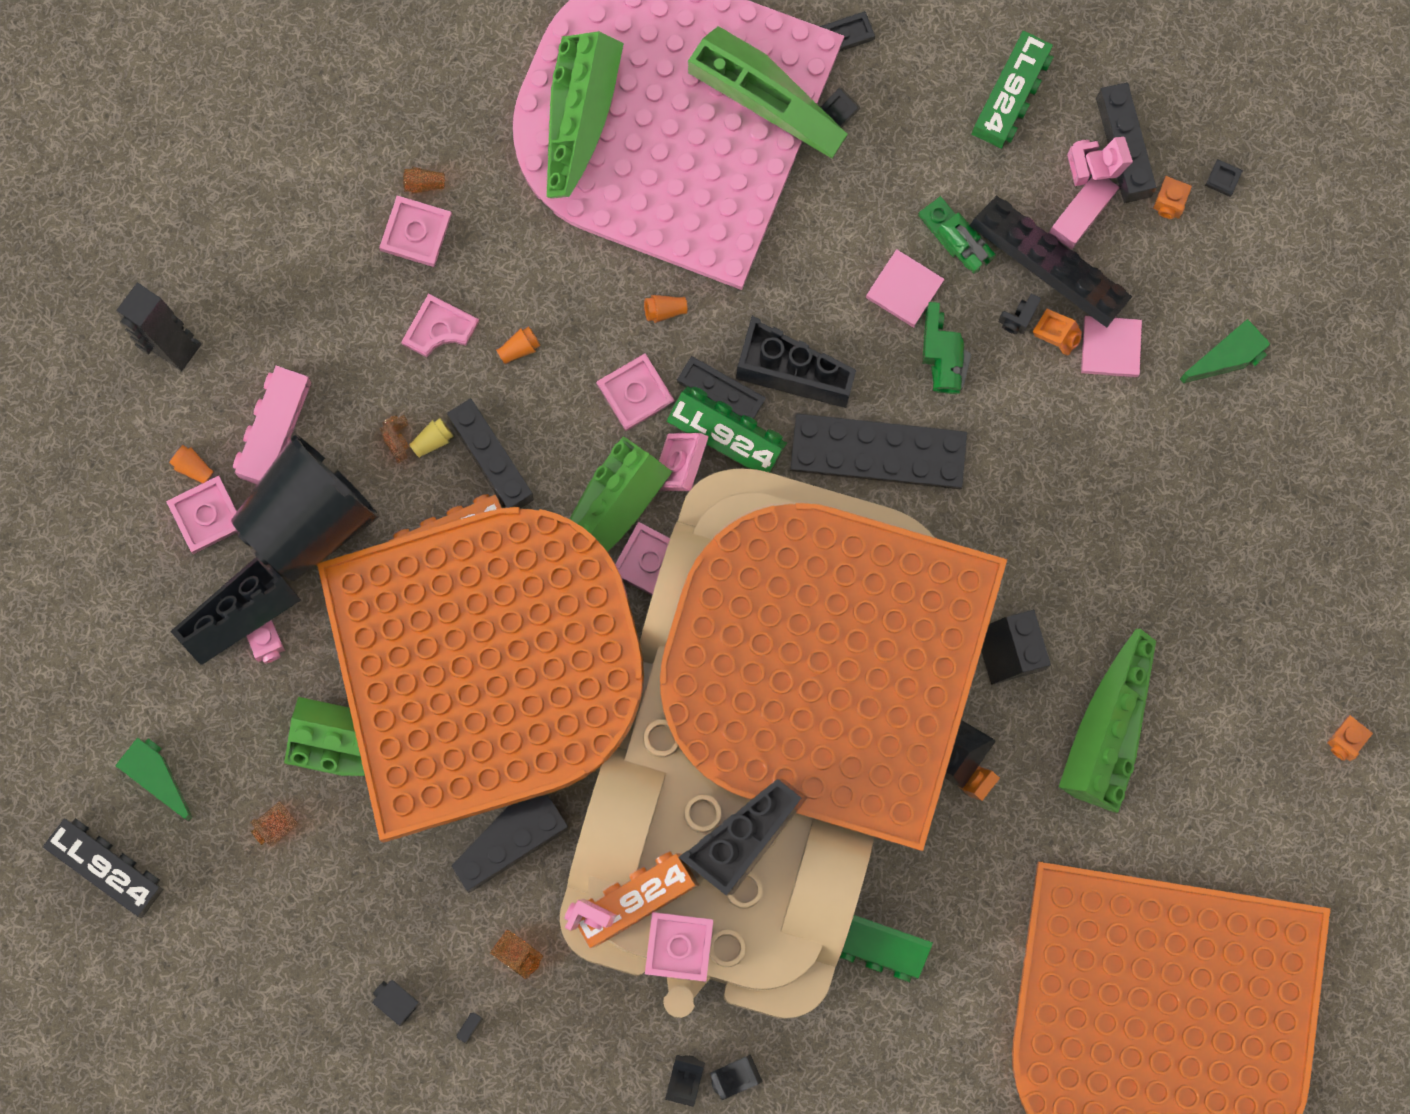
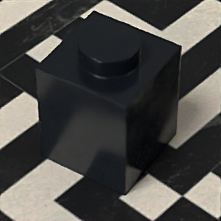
(395, 1001)

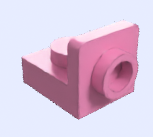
(1111, 160)
(1078, 162)
(266, 643)
(594, 915)

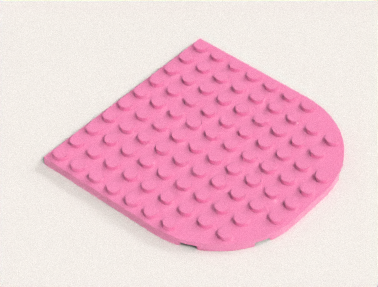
(676, 160)

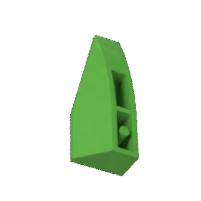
(763, 88)
(579, 105)
(619, 492)
(1111, 728)
(323, 739)

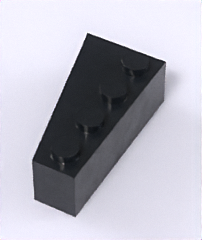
(156, 327)
(792, 366)
(235, 611)
(510, 838)
(743, 838)

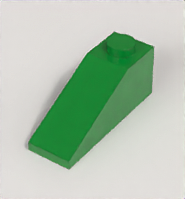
(1233, 353)
(152, 772)

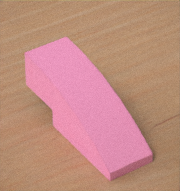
(1083, 211)

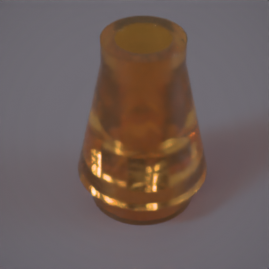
(422, 180)

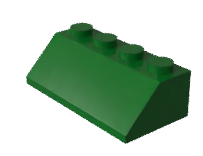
(886, 949)

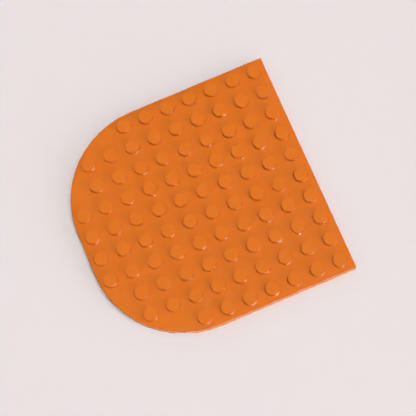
(482, 663)
(828, 663)
(1165, 998)

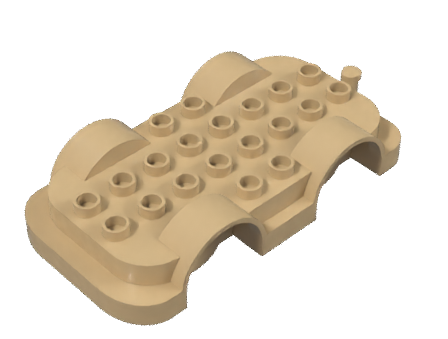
(793, 911)

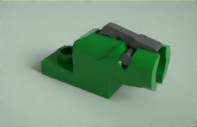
(956, 235)
(945, 352)

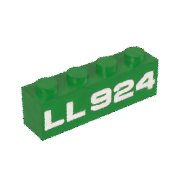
(1012, 89)
(726, 430)

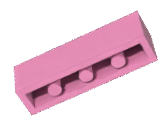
(273, 423)

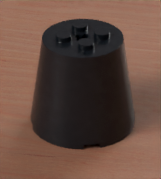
(301, 511)

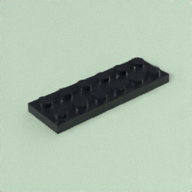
(1051, 261)
(878, 451)

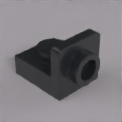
(1025, 313)

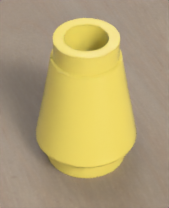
(431, 438)

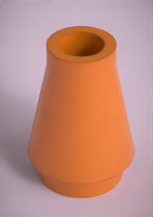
(664, 307)
(519, 345)
(190, 464)

